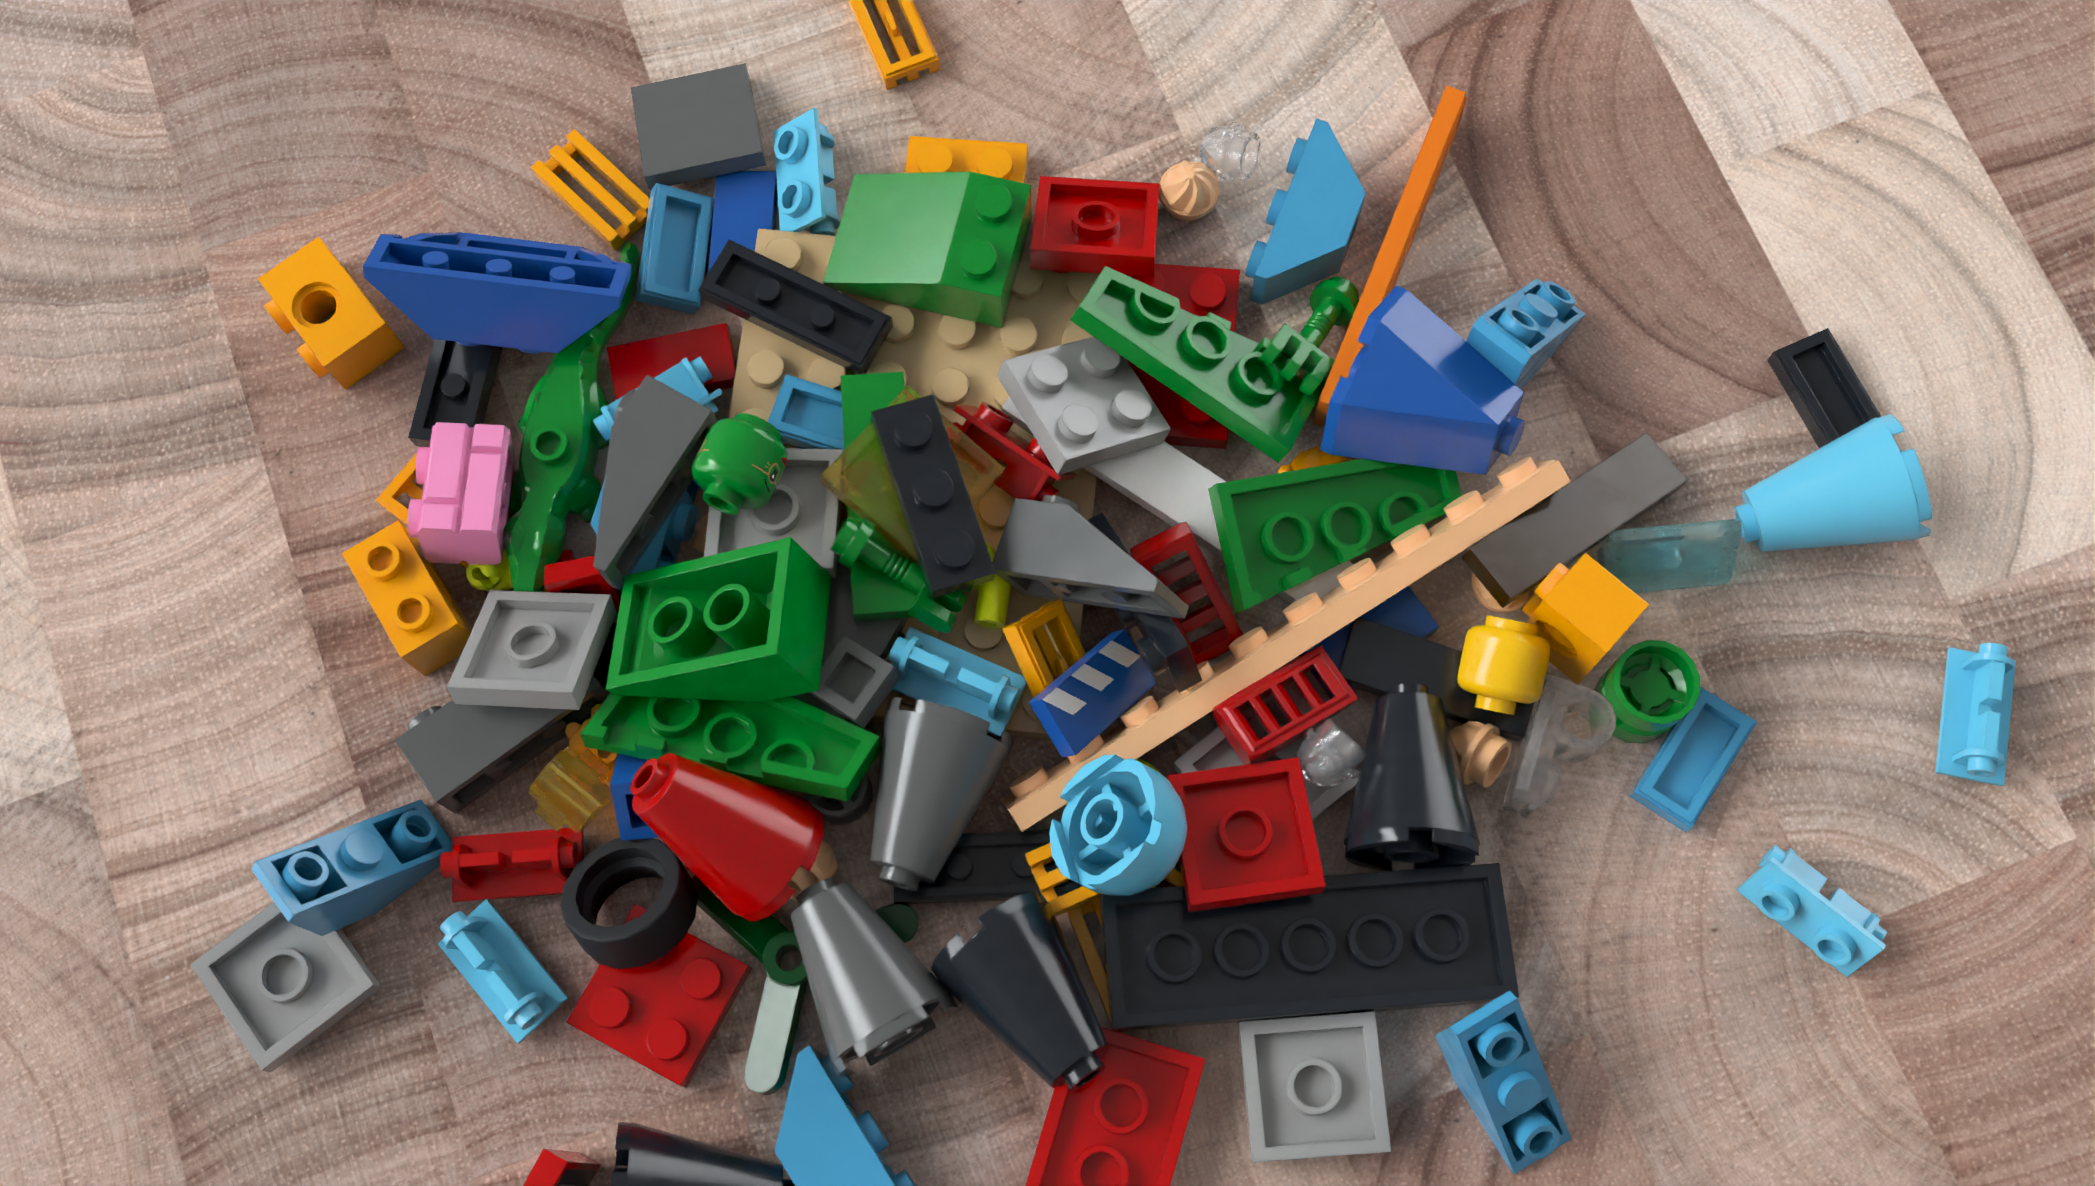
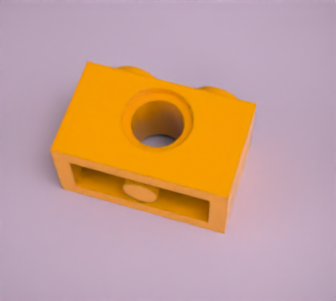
(306, 290)
(409, 598)
(1582, 614)

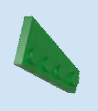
(1199, 360)
(1315, 518)
(766, 742)

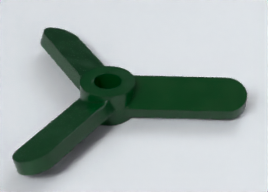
(783, 989)

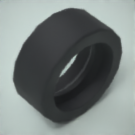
(655, 930)

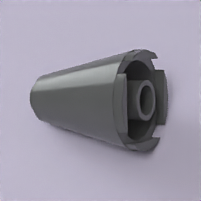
(929, 787)
(862, 977)

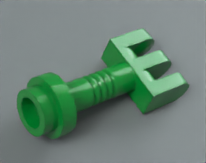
(1332, 304)
(856, 542)

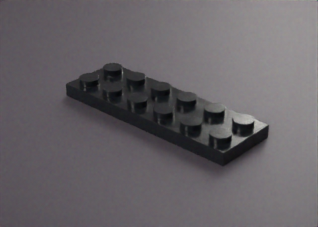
(1349, 950)

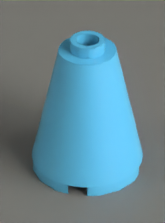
(1841, 495)

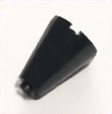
(1410, 789)
(1027, 990)
(666, 1159)

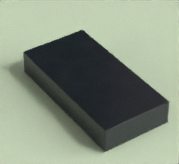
(1822, 387)

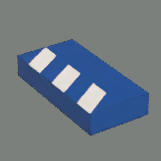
(1092, 693)

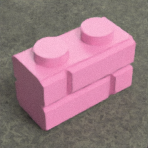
(464, 493)

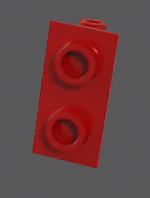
(1027, 469)
(511, 864)

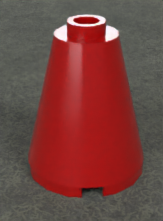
(729, 830)

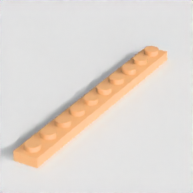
(1307, 624)

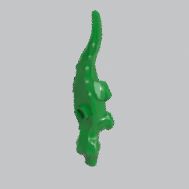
(560, 449)

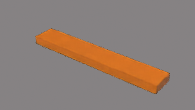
(1399, 234)

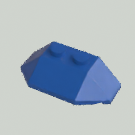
(497, 288)

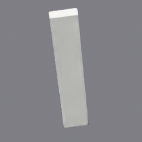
(1178, 492)

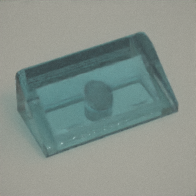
(1672, 555)

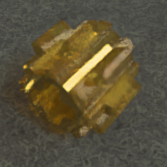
(571, 790)

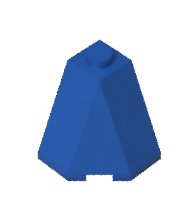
(1421, 395)

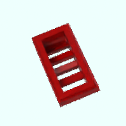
(1168, 545)
(1240, 734)

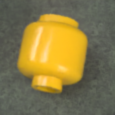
(1503, 664)

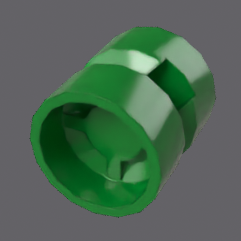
(1659, 684)

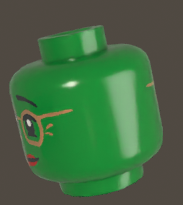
(740, 463)

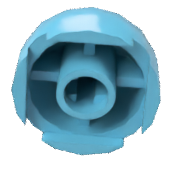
(1118, 827)

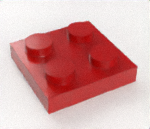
(1095, 225)
(1247, 835)
(664, 1009)

